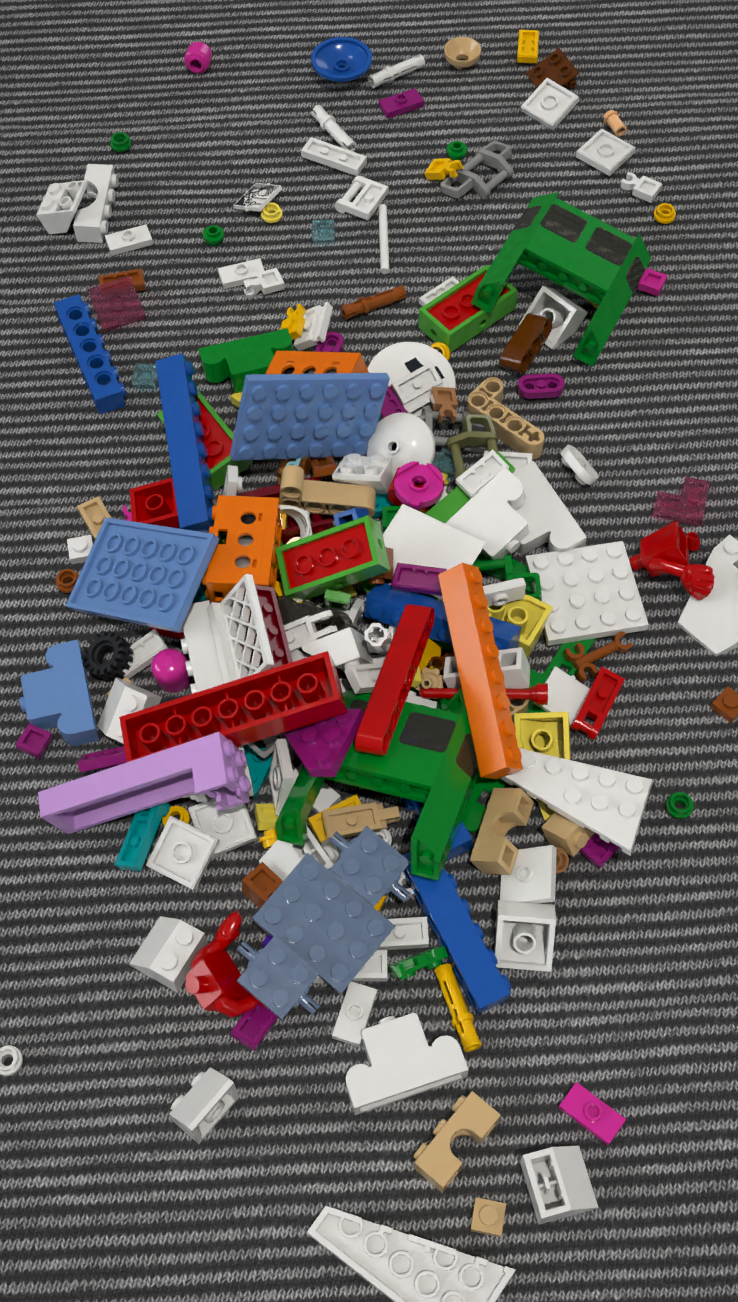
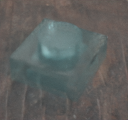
(323, 231)
(145, 376)
(445, 463)

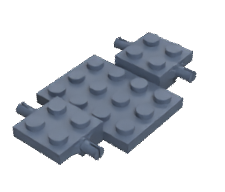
(323, 923)

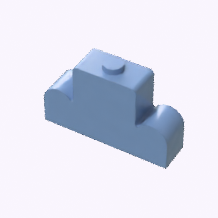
(61, 695)

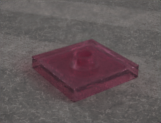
(116, 303)

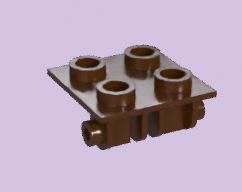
(556, 68)

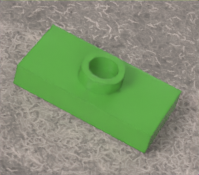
(337, 599)

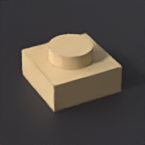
(488, 1217)

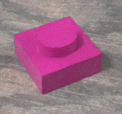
(652, 282)

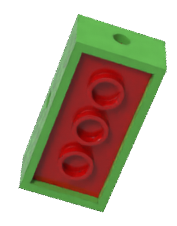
(453, 317)
(218, 442)
(332, 559)

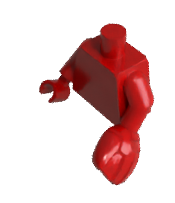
(668, 553)
(215, 975)

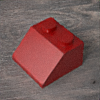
(155, 504)

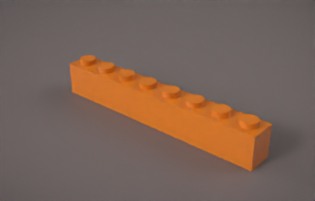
(480, 672)

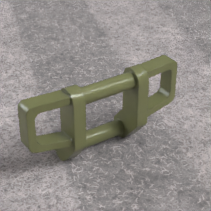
(469, 437)

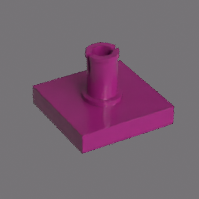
(102, 759)

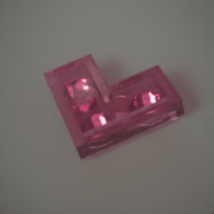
(685, 508)

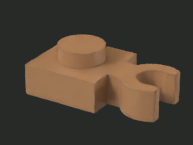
(445, 402)

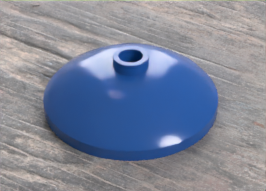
(341, 59)

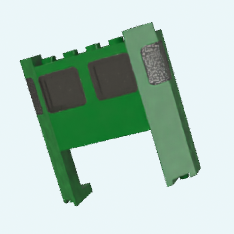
(575, 254)
(426, 762)

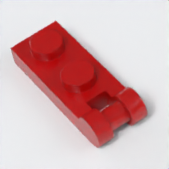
(598, 702)

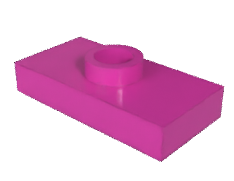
(592, 1113)

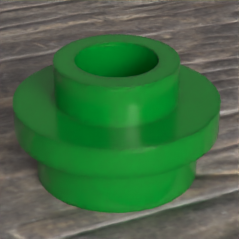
(120, 142)
(456, 150)
(213, 235)
(683, 799)

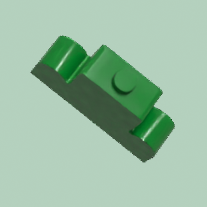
(242, 357)

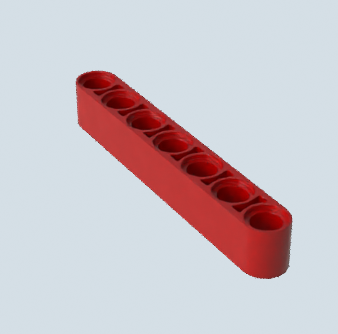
(395, 680)

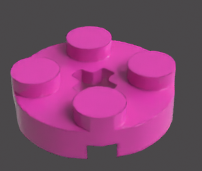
(418, 497)

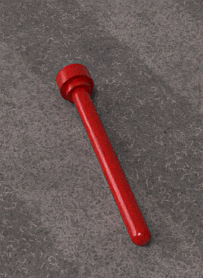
(537, 693)

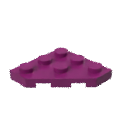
(326, 742)

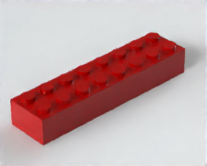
(240, 709)

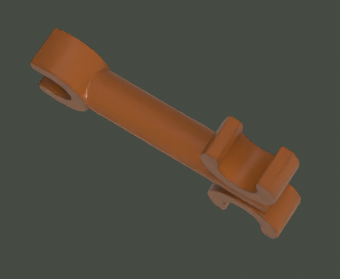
(584, 662)

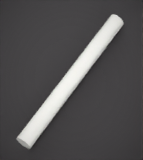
(383, 236)

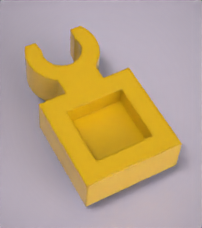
(441, 168)
(294, 322)

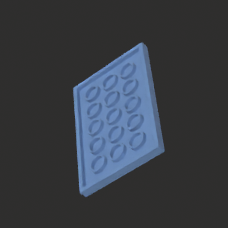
(307, 415)
(142, 573)

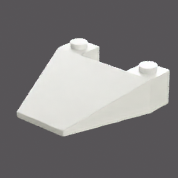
(715, 617)

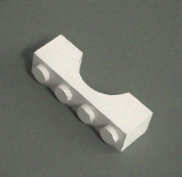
(92, 221)

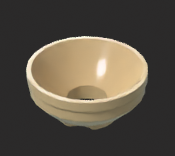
(462, 48)

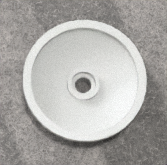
(410, 433)

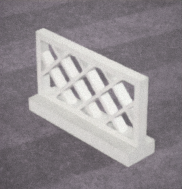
(230, 635)

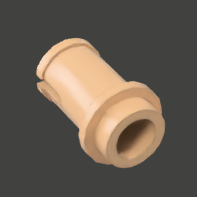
(612, 119)

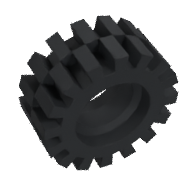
(98, 649)

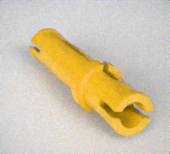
(461, 1018)

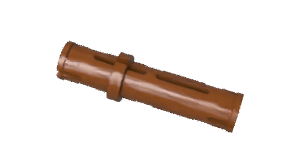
(378, 300)

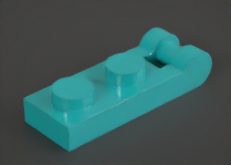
(140, 837)

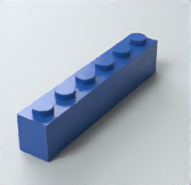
(388, 604)
(462, 939)

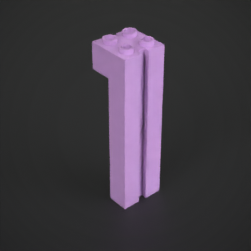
(199, 767)

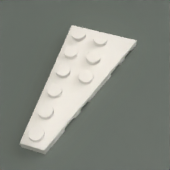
(586, 794)
(407, 1265)

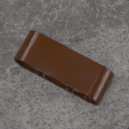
(526, 343)

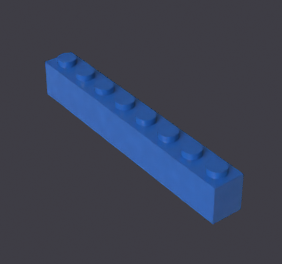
(185, 443)

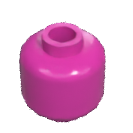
(198, 57)

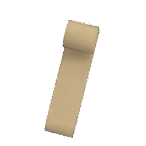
(509, 426)
(322, 496)

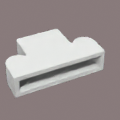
(546, 515)
(492, 516)
(402, 1063)

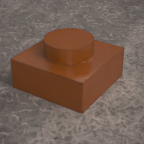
(726, 704)

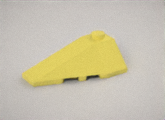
(527, 613)
(544, 734)

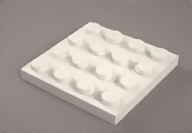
(589, 593)

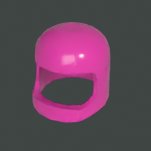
(170, 670)

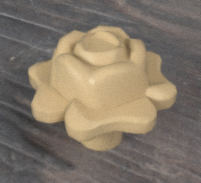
(430, 679)

